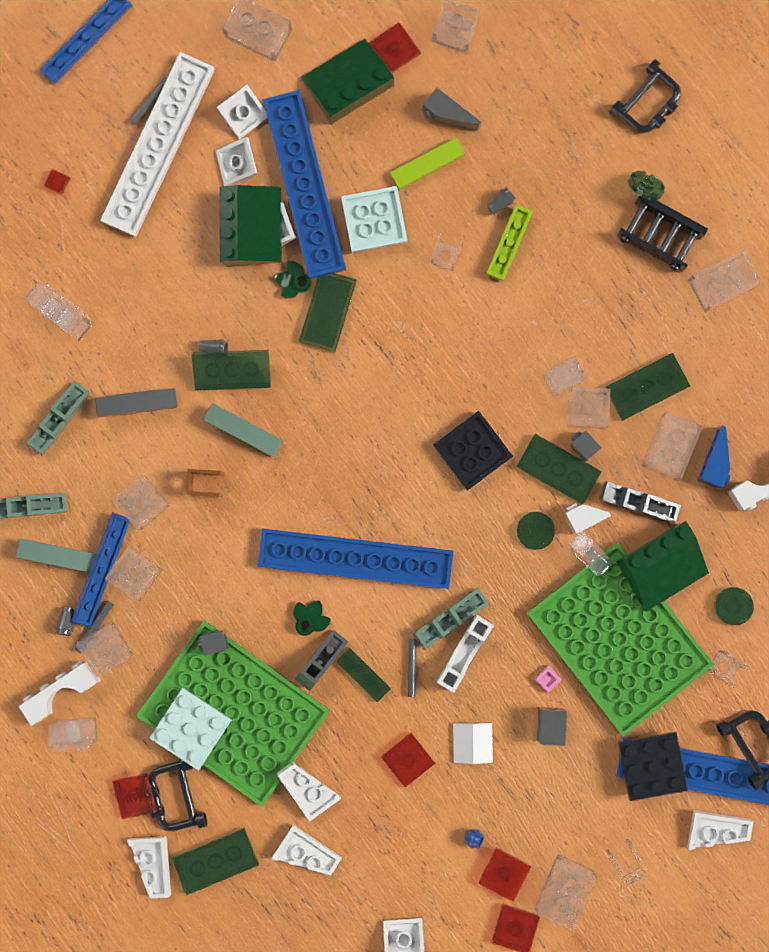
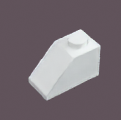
(583, 517)

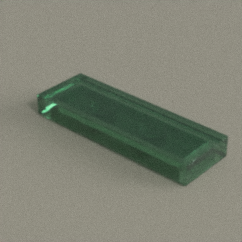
(363, 674)

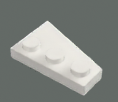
(307, 791)
(717, 828)
(306, 851)
(152, 858)

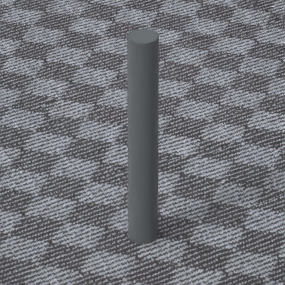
(148, 102)
(99, 619)
(411, 667)

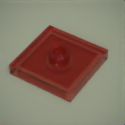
(395, 47)
(408, 759)
(134, 796)
(504, 874)
(515, 928)

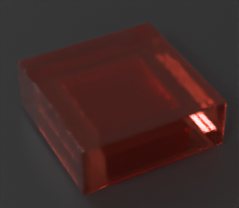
(57, 181)

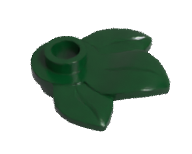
(290, 280)
(312, 615)

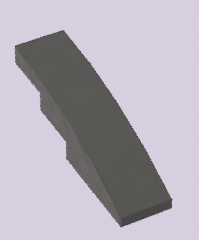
(136, 402)
(640, 502)

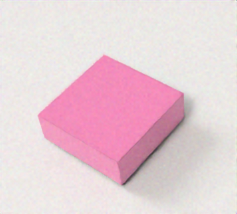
(547, 679)

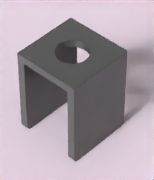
(551, 726)

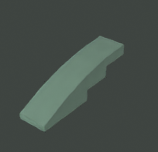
(58, 418)
(242, 430)
(33, 505)
(55, 555)
(451, 618)

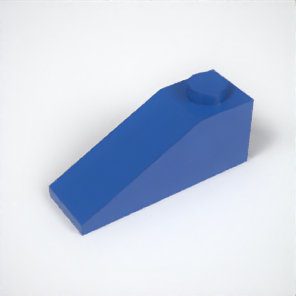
(717, 463)

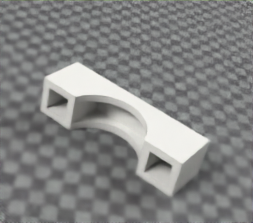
(747, 494)
(464, 653)
(40, 706)

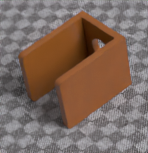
(190, 480)

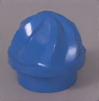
(474, 838)

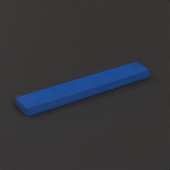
(85, 39)
(101, 566)

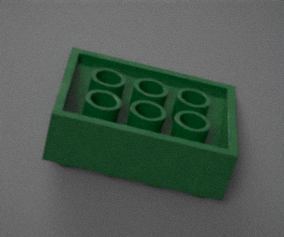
(348, 80)
(250, 225)
(664, 565)

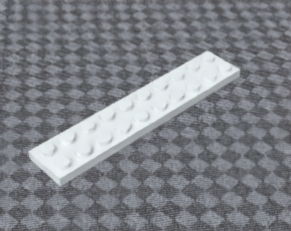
(157, 144)

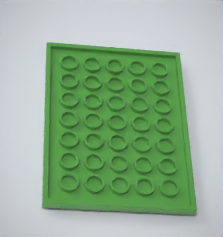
(615, 648)
(267, 713)

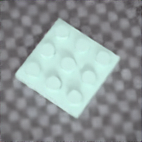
(374, 219)
(190, 728)

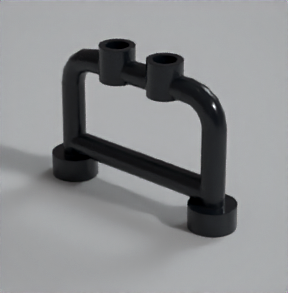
(622, 110)
(726, 728)
(194, 818)

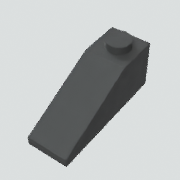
(447, 111)
(321, 660)

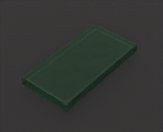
(328, 311)
(231, 370)
(647, 386)
(558, 469)
(215, 861)

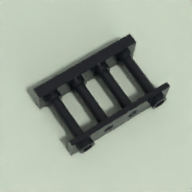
(678, 222)

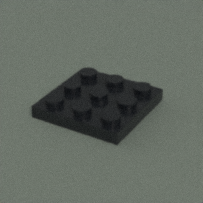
(472, 450)
(652, 766)

